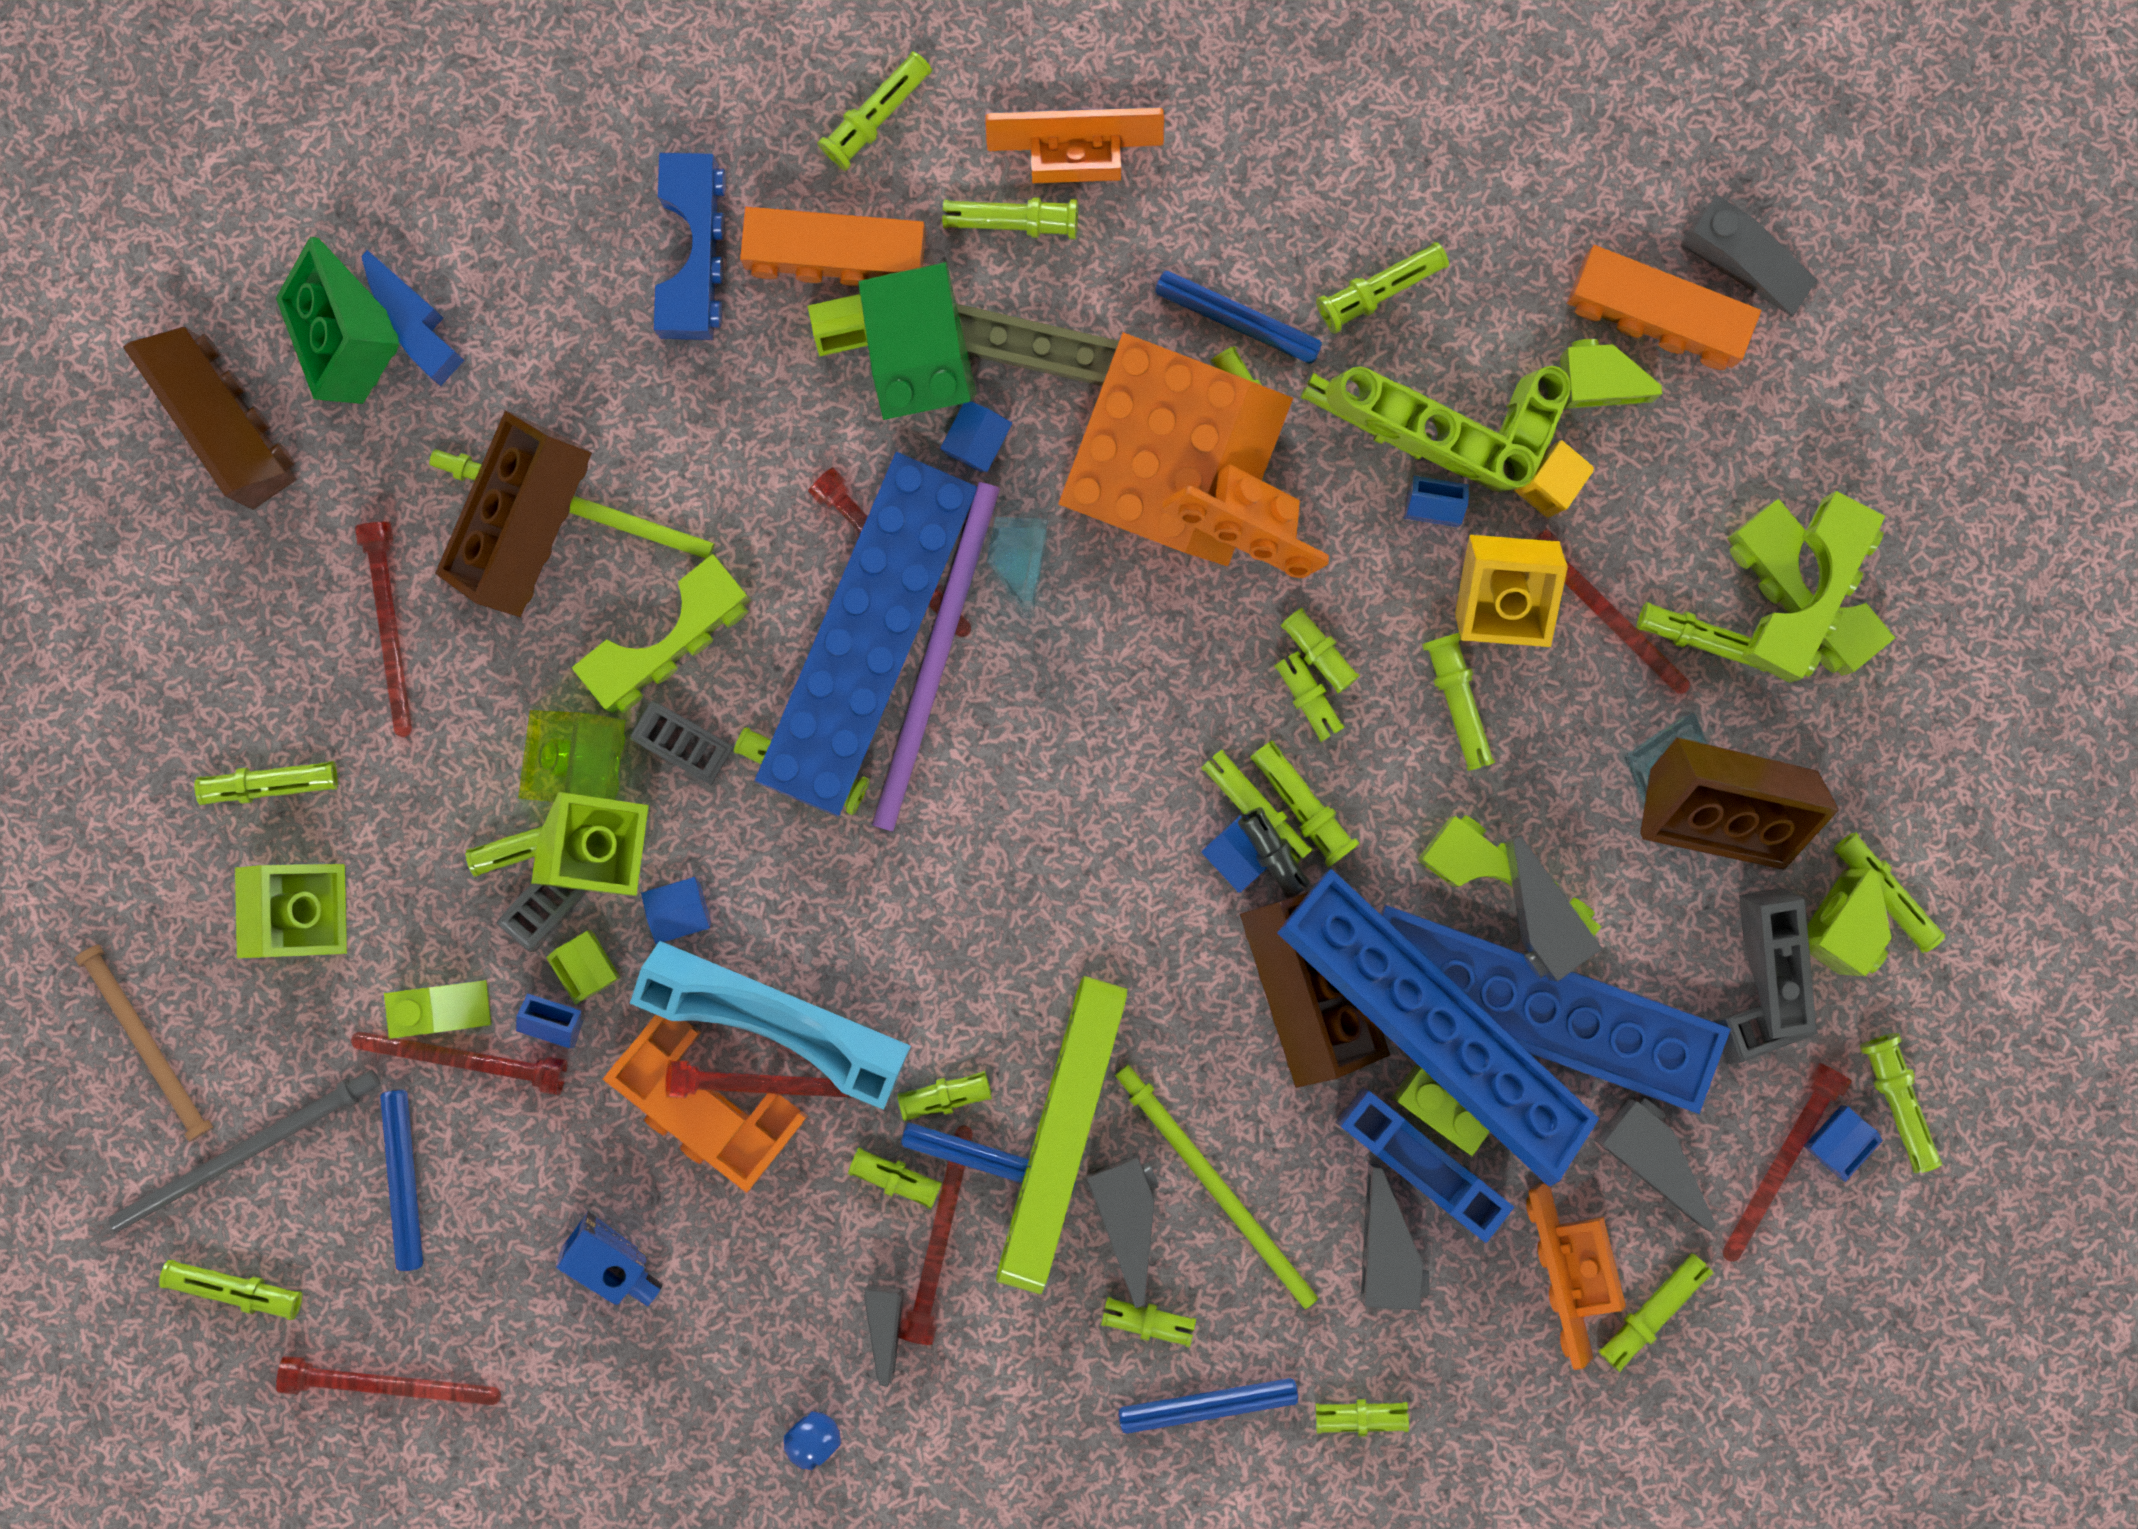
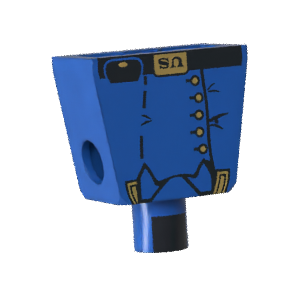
(597, 1247)

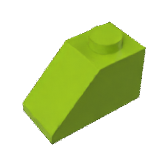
(1605, 376)
(437, 1009)

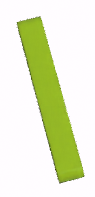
(1061, 1135)

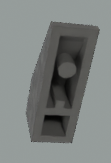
(1749, 255)
(1547, 921)
(1780, 959)
(1653, 1153)
(1127, 1212)
(1390, 1261)

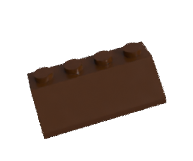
(213, 415)
(513, 514)
(1734, 804)
(1315, 1022)

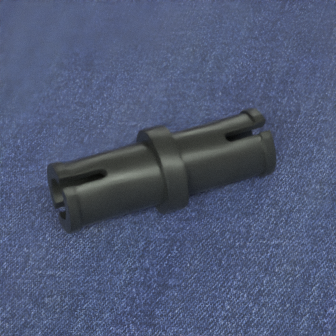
(1273, 852)

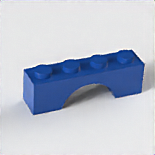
(686, 302)
(1424, 1164)

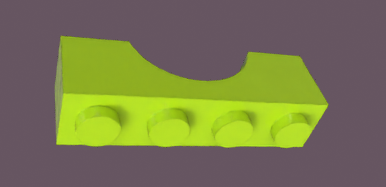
(1840, 539)
(1772, 548)
(708, 600)
(1463, 854)

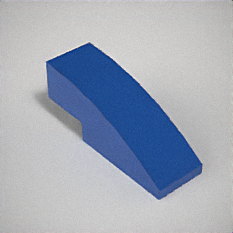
(412, 321)

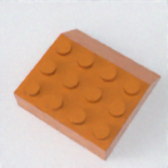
(1167, 428)

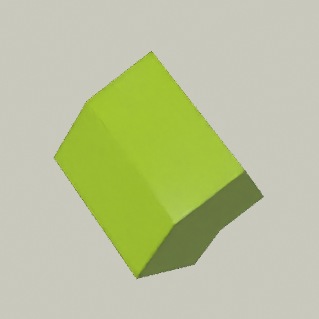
(838, 325)
(583, 967)

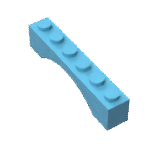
(695, 989)

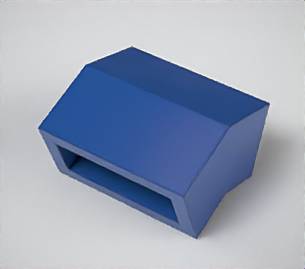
(975, 436)
(1436, 501)
(1234, 856)
(676, 910)
(545, 1029)
(1844, 1142)

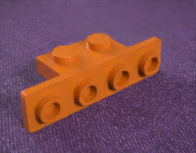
(1075, 142)
(1251, 519)
(1579, 1270)

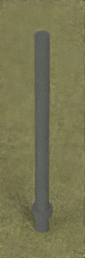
(345, 1094)

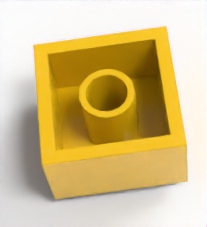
(1510, 590)

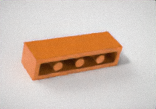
(828, 245)
(1663, 307)

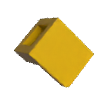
(1556, 480)

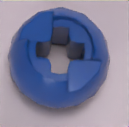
(812, 1440)

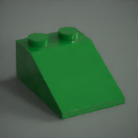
(335, 326)
(916, 341)

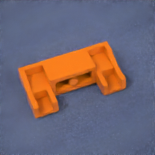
(704, 1121)

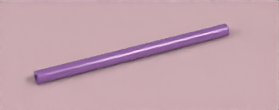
(936, 656)

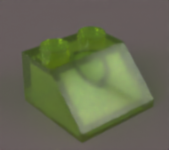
(571, 755)

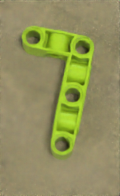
(1461, 443)

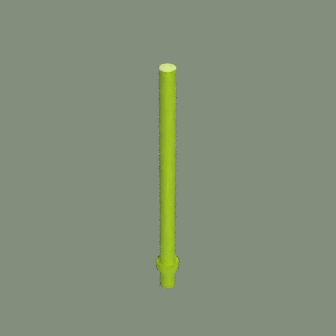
(464, 467)
(1142, 1096)

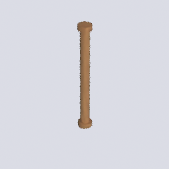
(143, 1042)

